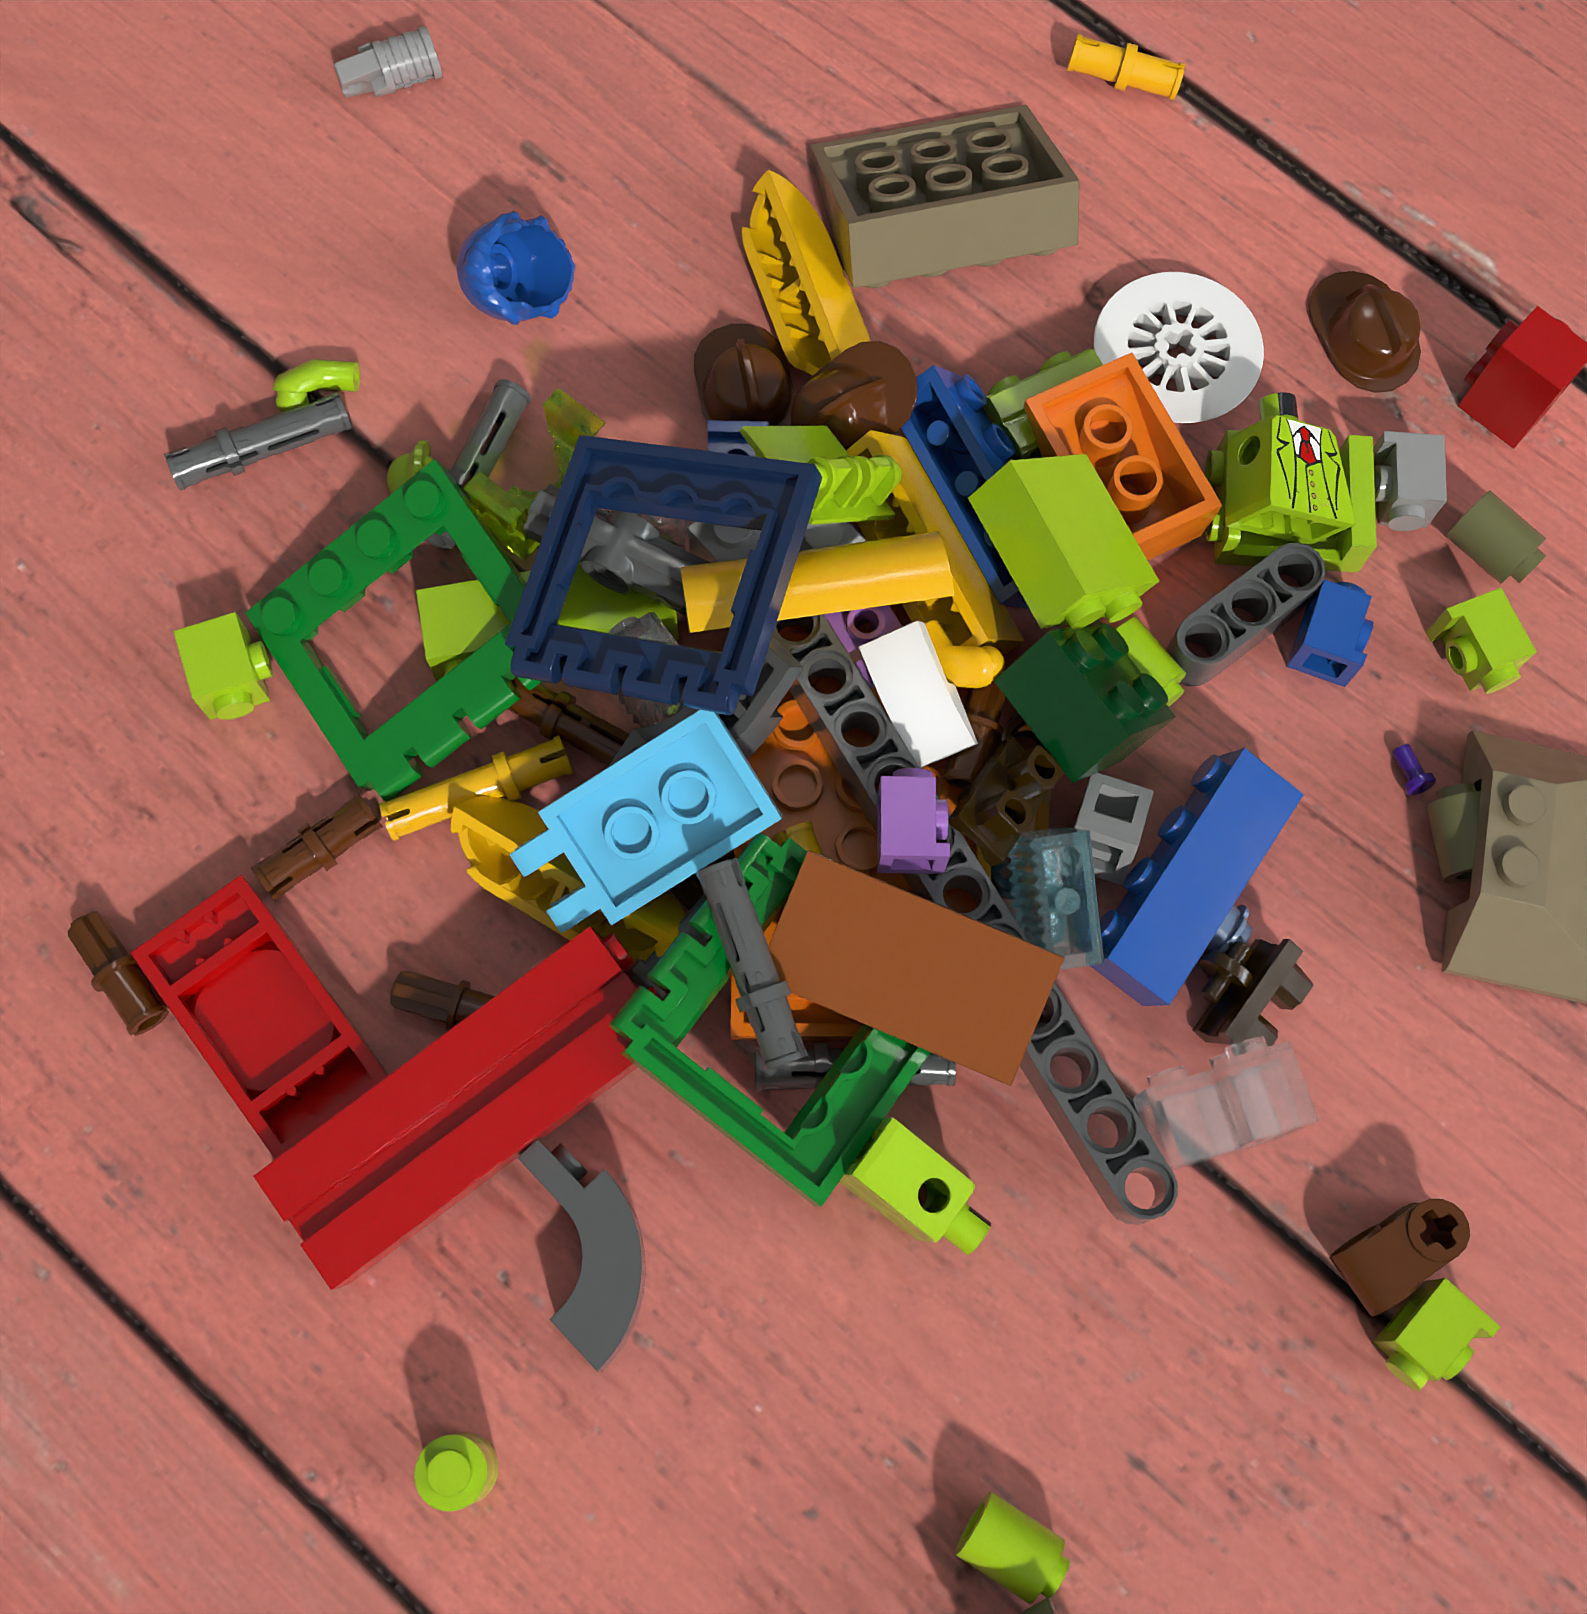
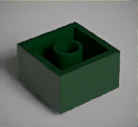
(1085, 698)

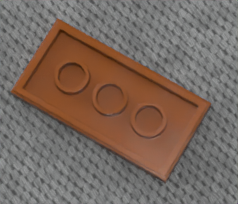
(912, 967)

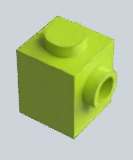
(224, 667)

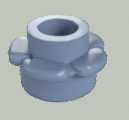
(1232, 929)

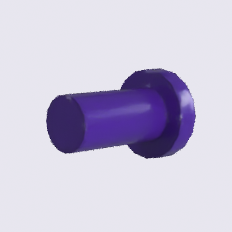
(1416, 778)

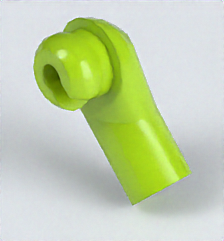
(314, 375)

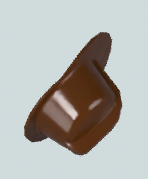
(1367, 330)
(743, 376)
(859, 392)

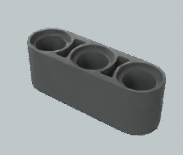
(1259, 593)

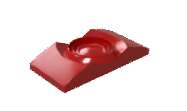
(259, 1015)

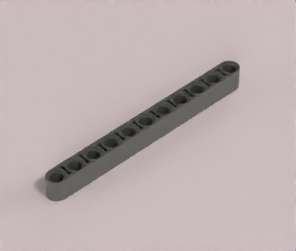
(1063, 1034)

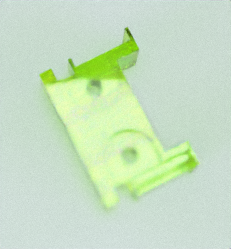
(508, 511)

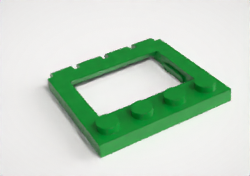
(338, 580)
(844, 1105)

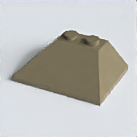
(1527, 873)

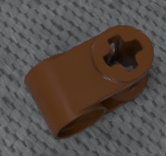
(1391, 1258)

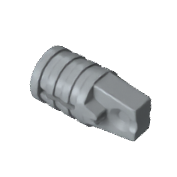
(389, 65)

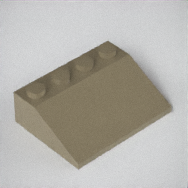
(946, 196)

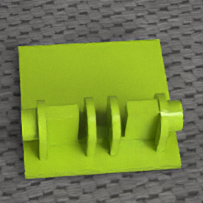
(850, 486)

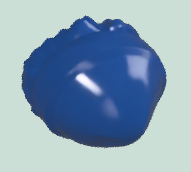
(515, 268)

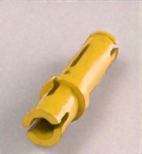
(500, 778)

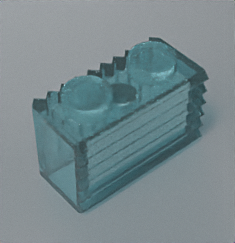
(1057, 894)

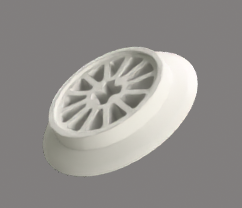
(1196, 299)

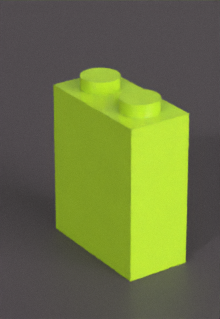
(1063, 541)

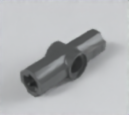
(623, 552)

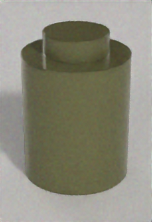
(1498, 539)
(1454, 830)

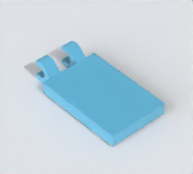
(651, 820)

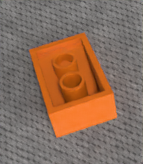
(1134, 449)

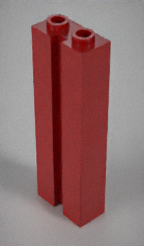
(457, 1110)

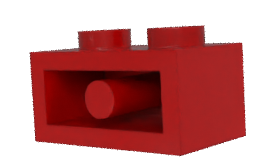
(1523, 375)

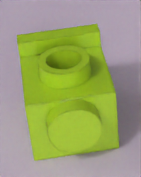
(1484, 641)
(1433, 1334)

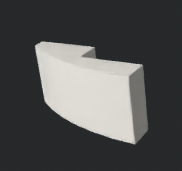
(917, 694)

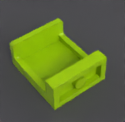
(1340, 552)

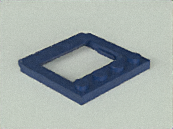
(675, 485)

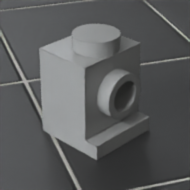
(1409, 479)
(1116, 819)

